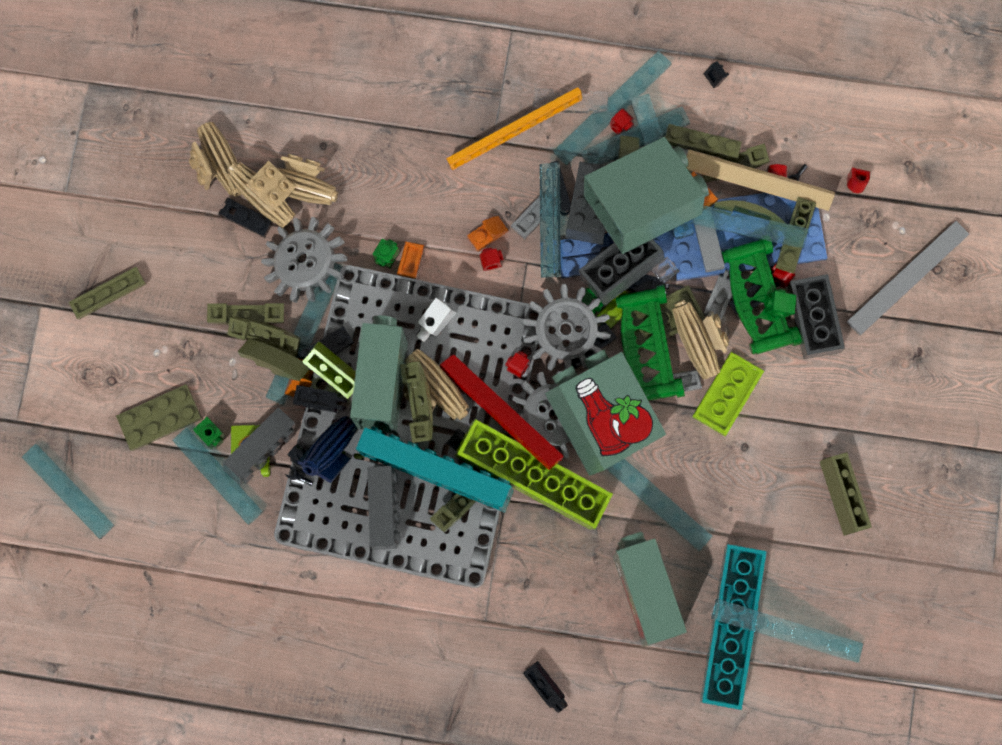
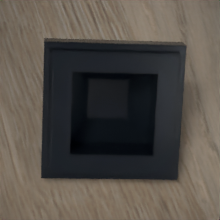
(456, 439)

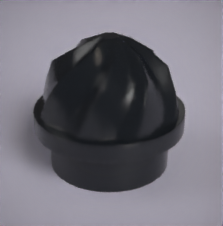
(296, 453)

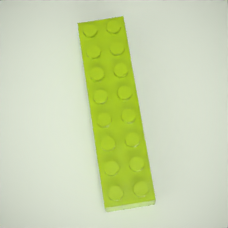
(554, 488)

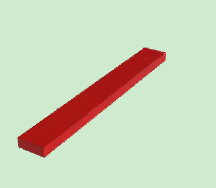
(501, 412)

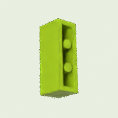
(331, 369)

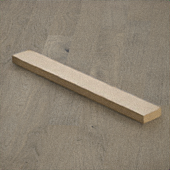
(758, 179)

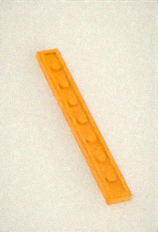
(515, 128)

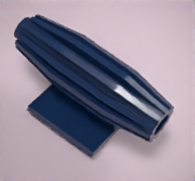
(325, 454)

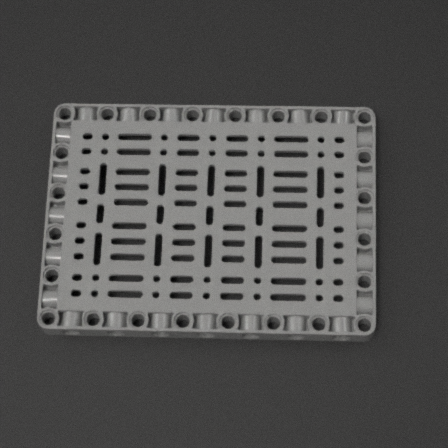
(481, 518)

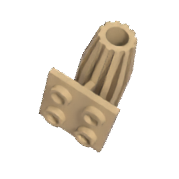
(213, 158)
(304, 178)
(264, 190)
(700, 338)
(441, 388)

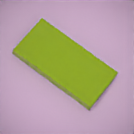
(728, 394)

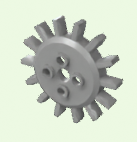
(304, 277)
(578, 314)
(539, 420)

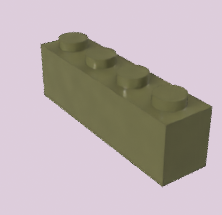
(845, 494)

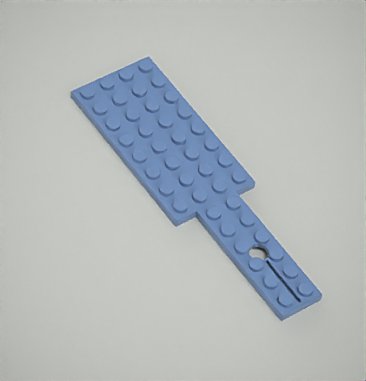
(686, 251)

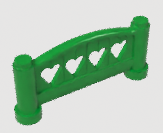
(754, 255)
(648, 303)

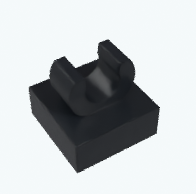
(715, 74)

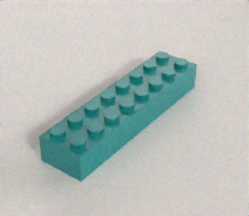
(434, 469)
(731, 645)

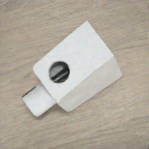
(440, 313)

